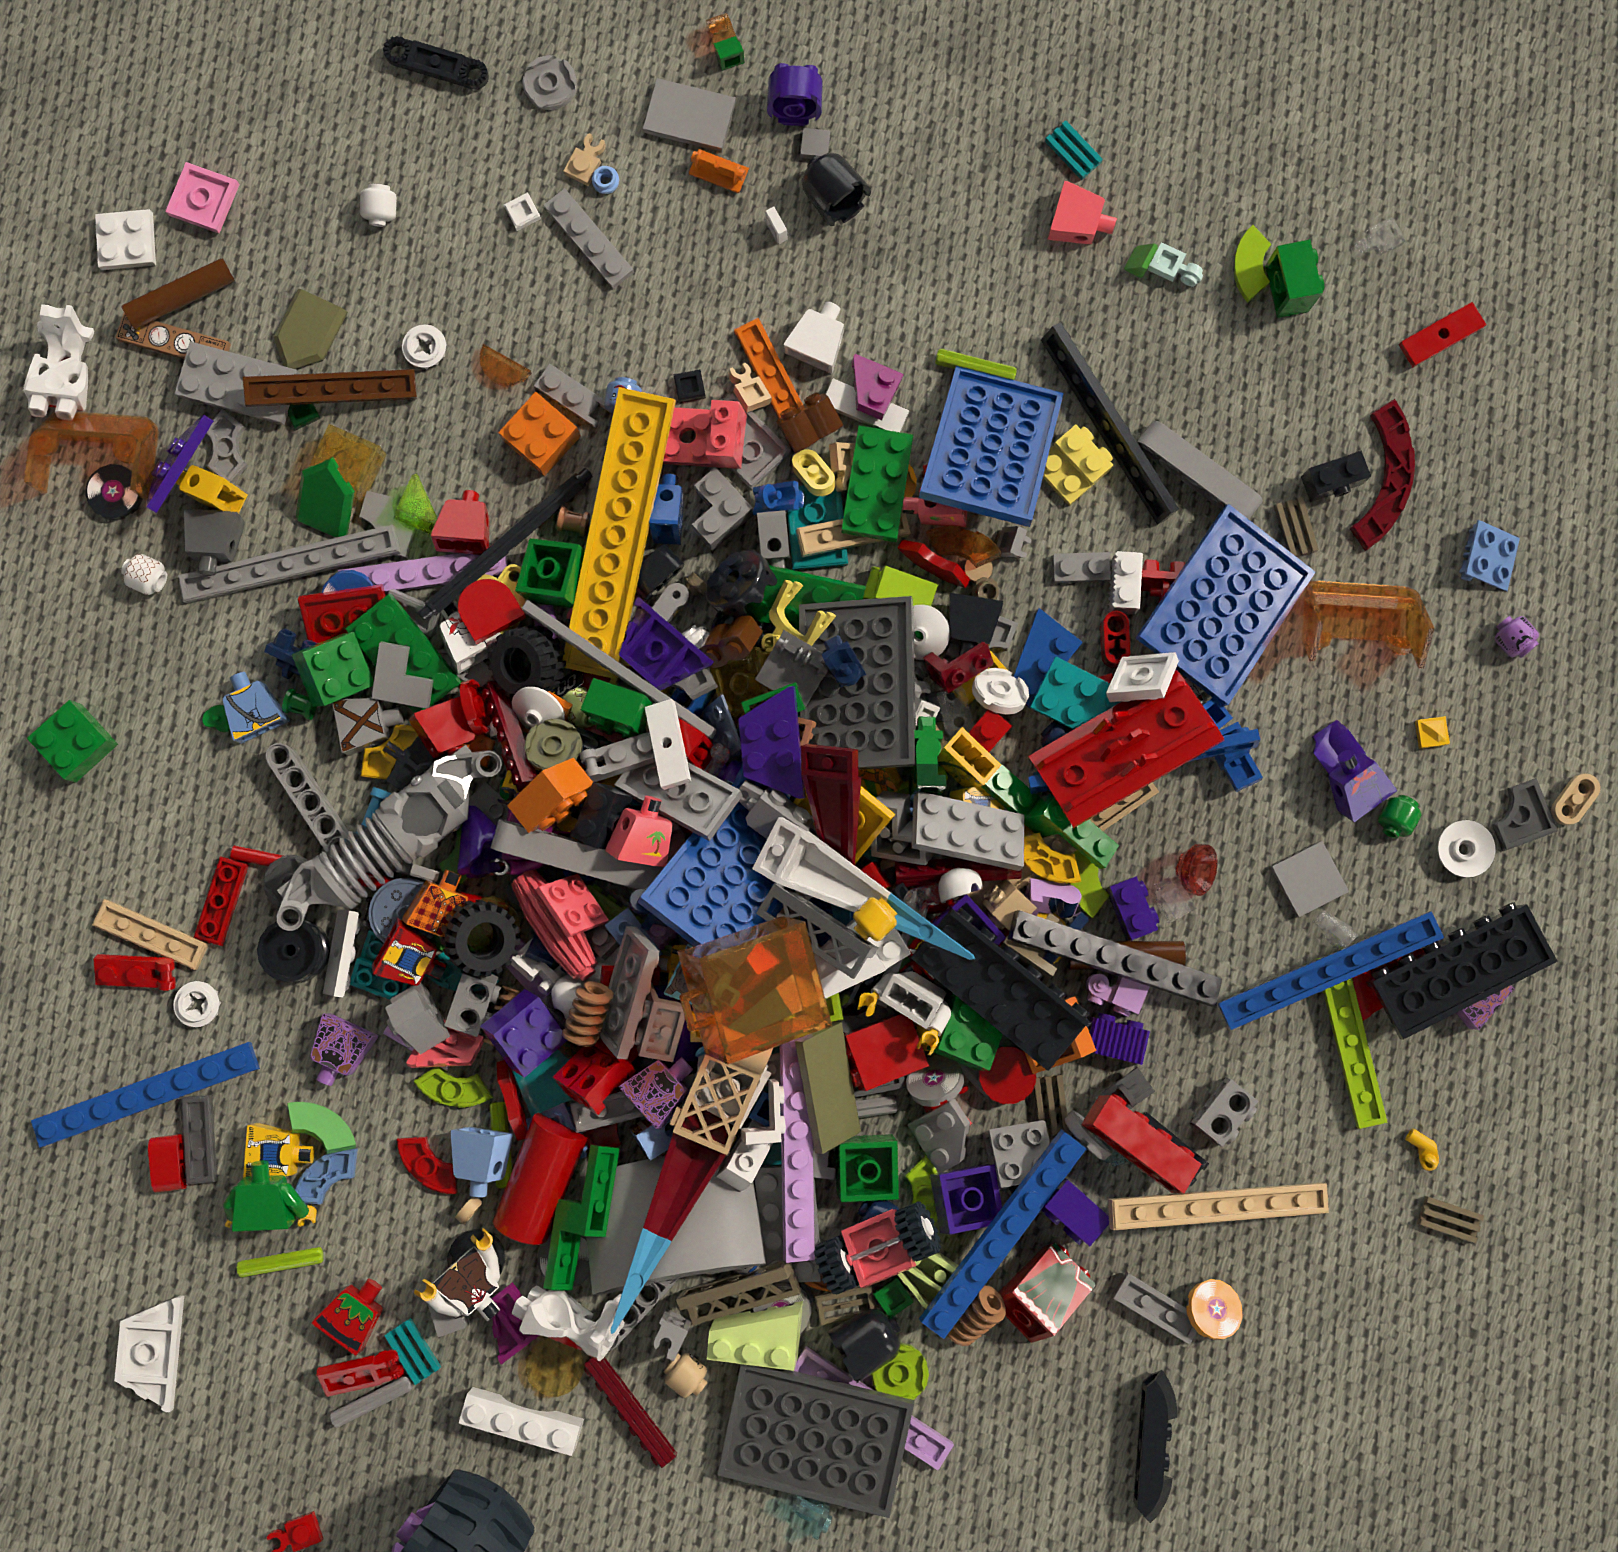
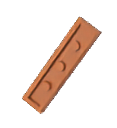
(767, 365)

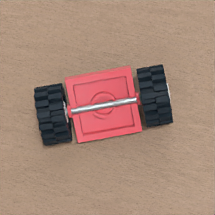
(877, 1248)

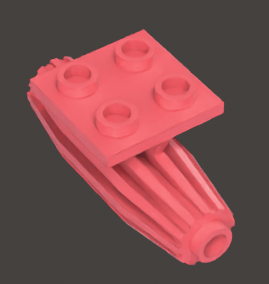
(559, 917)

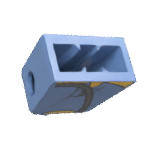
(251, 709)

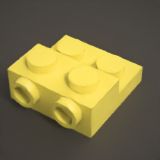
(1076, 464)

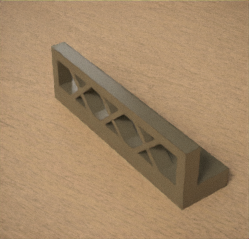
(738, 1285)

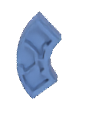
(324, 1173)

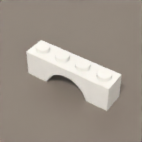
(540, 1428)

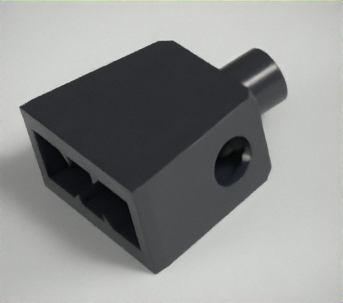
(972, 620)

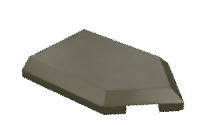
(307, 330)

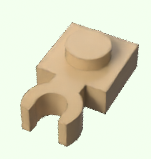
(584, 163)
(749, 391)
(841, 462)

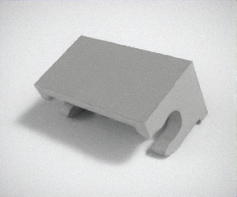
(673, 1329)

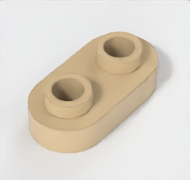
(1574, 800)

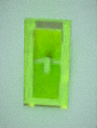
(416, 507)

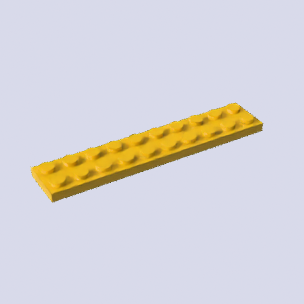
(619, 526)

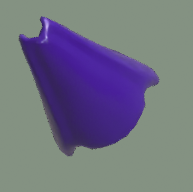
(476, 844)

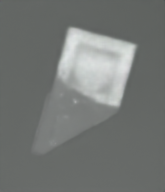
(922, 897)

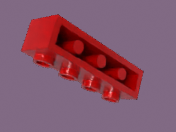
(1141, 1143)

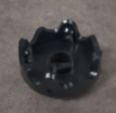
(739, 582)

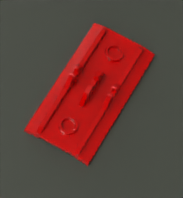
(1125, 750)

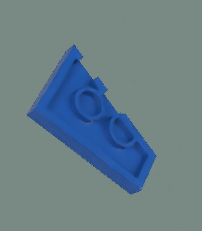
(1044, 642)

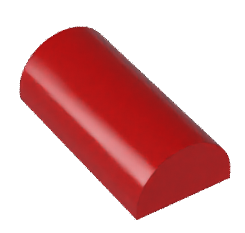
(538, 1180)

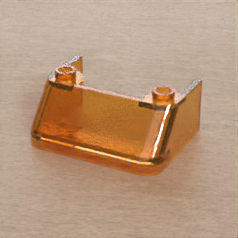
(132, 440)
(1366, 613)

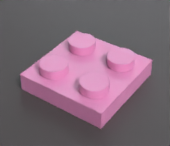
(202, 197)

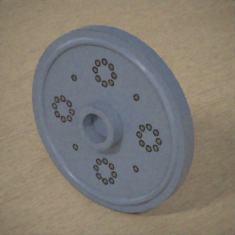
(391, 903)

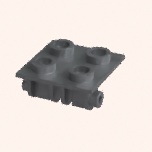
(793, 662)

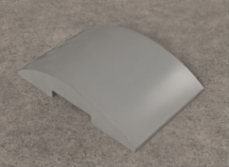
(715, 1237)

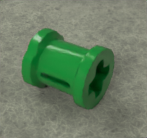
(298, 704)

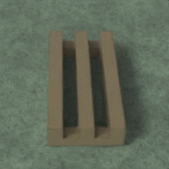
(1279, 509)
(1062, 1102)
(1474, 1226)
(843, 1317)

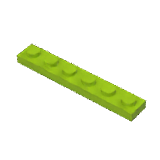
(1354, 1054)

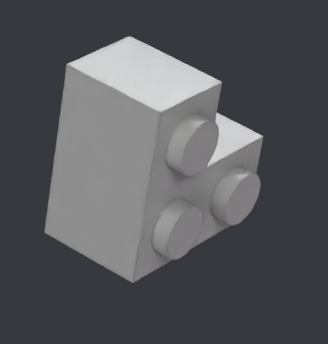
(726, 512)
(896, 837)
(416, 1019)

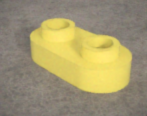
(817, 477)

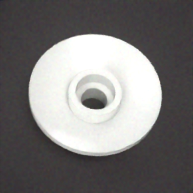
(934, 629)
(535, 705)
(1479, 848)

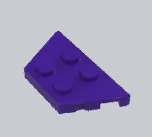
(180, 453)
(660, 649)
(773, 744)

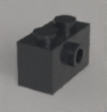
(1336, 476)
(600, 815)

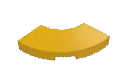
(1049, 863)

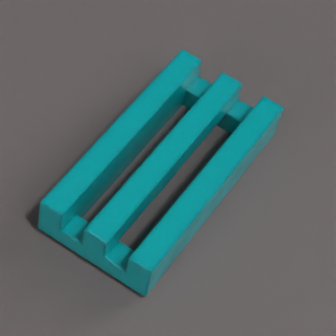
(1084, 146)
(399, 1330)

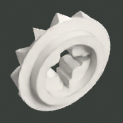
(427, 334)
(184, 1001)

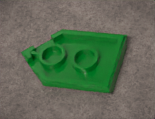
(325, 499)

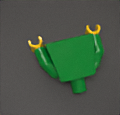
(265, 1202)

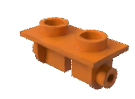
(718, 170)

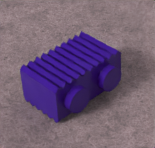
(1119, 1040)

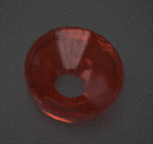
(1197, 869)

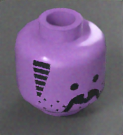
(1516, 636)

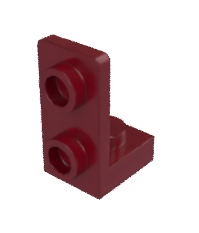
(962, 669)

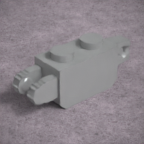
(768, 805)

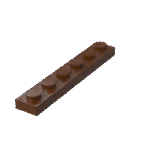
(329, 388)

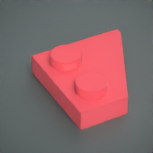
(456, 1050)

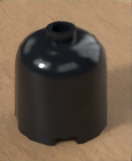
(834, 188)
(868, 1342)

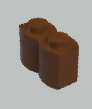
(809, 422)
(731, 641)

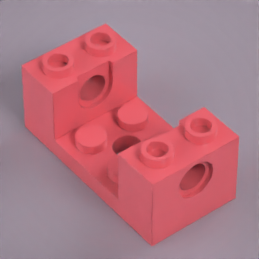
(717, 439)

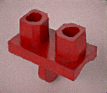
(1159, 581)

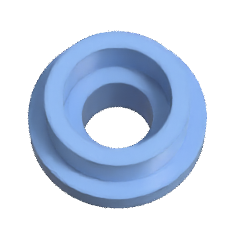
(599, 174)

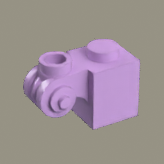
(1125, 994)

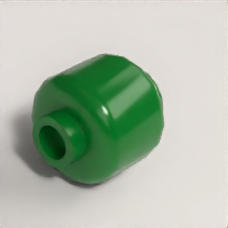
(1399, 816)

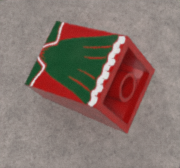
(1045, 1293)

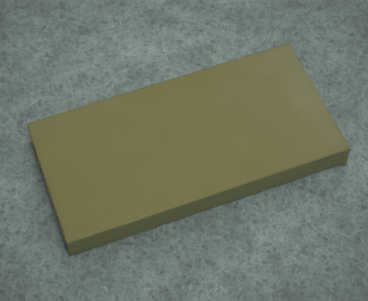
(828, 1087)

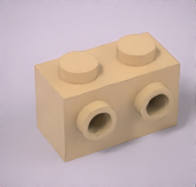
(1003, 901)

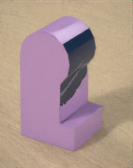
(1053, 897)

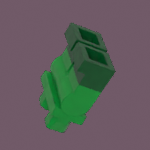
(925, 775)

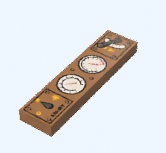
(165, 338)

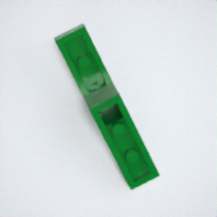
(1046, 817)
(581, 1218)

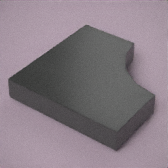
(1526, 816)

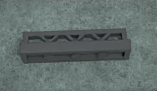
(826, 923)

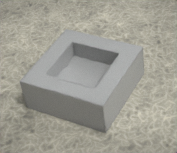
(814, 143)

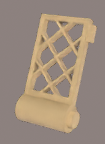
(751, 1066)

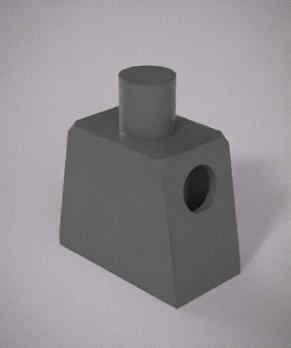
(212, 537)

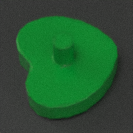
(216, 718)

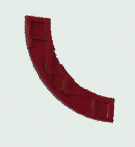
(1397, 476)

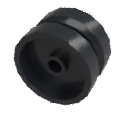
(310, 955)

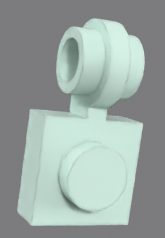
(1168, 263)

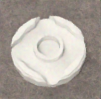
(1000, 691)

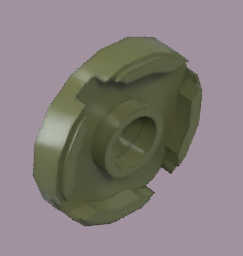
(552, 744)

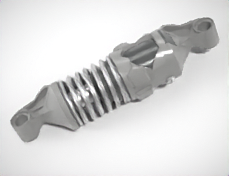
(401, 830)

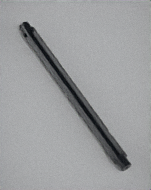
(504, 544)

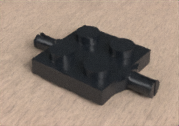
(409, 763)

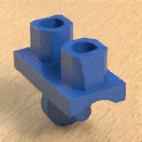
(778, 497)

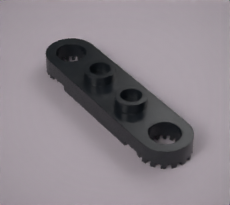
(436, 62)

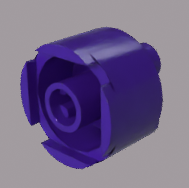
(794, 94)

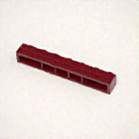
(509, 735)
(918, 875)
(630, 1411)

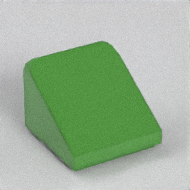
(1141, 259)

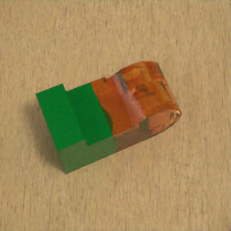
(725, 41)

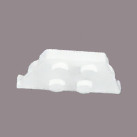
(151, 1352)

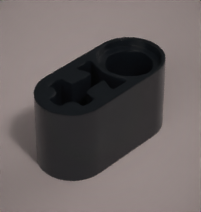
(658, 571)

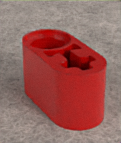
(1106, 634)
(167, 1163)

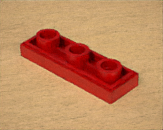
(1454, 328)
(226, 883)

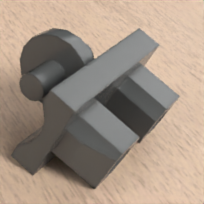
(1131, 1088)

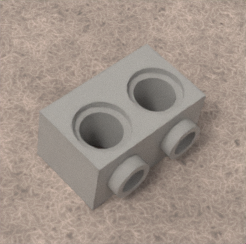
(467, 999)
(1219, 1106)

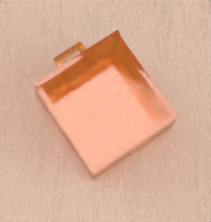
(753, 990)

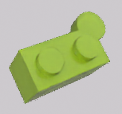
(896, 583)

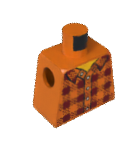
(434, 904)

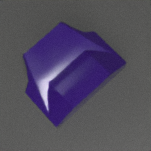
(1331, 742)

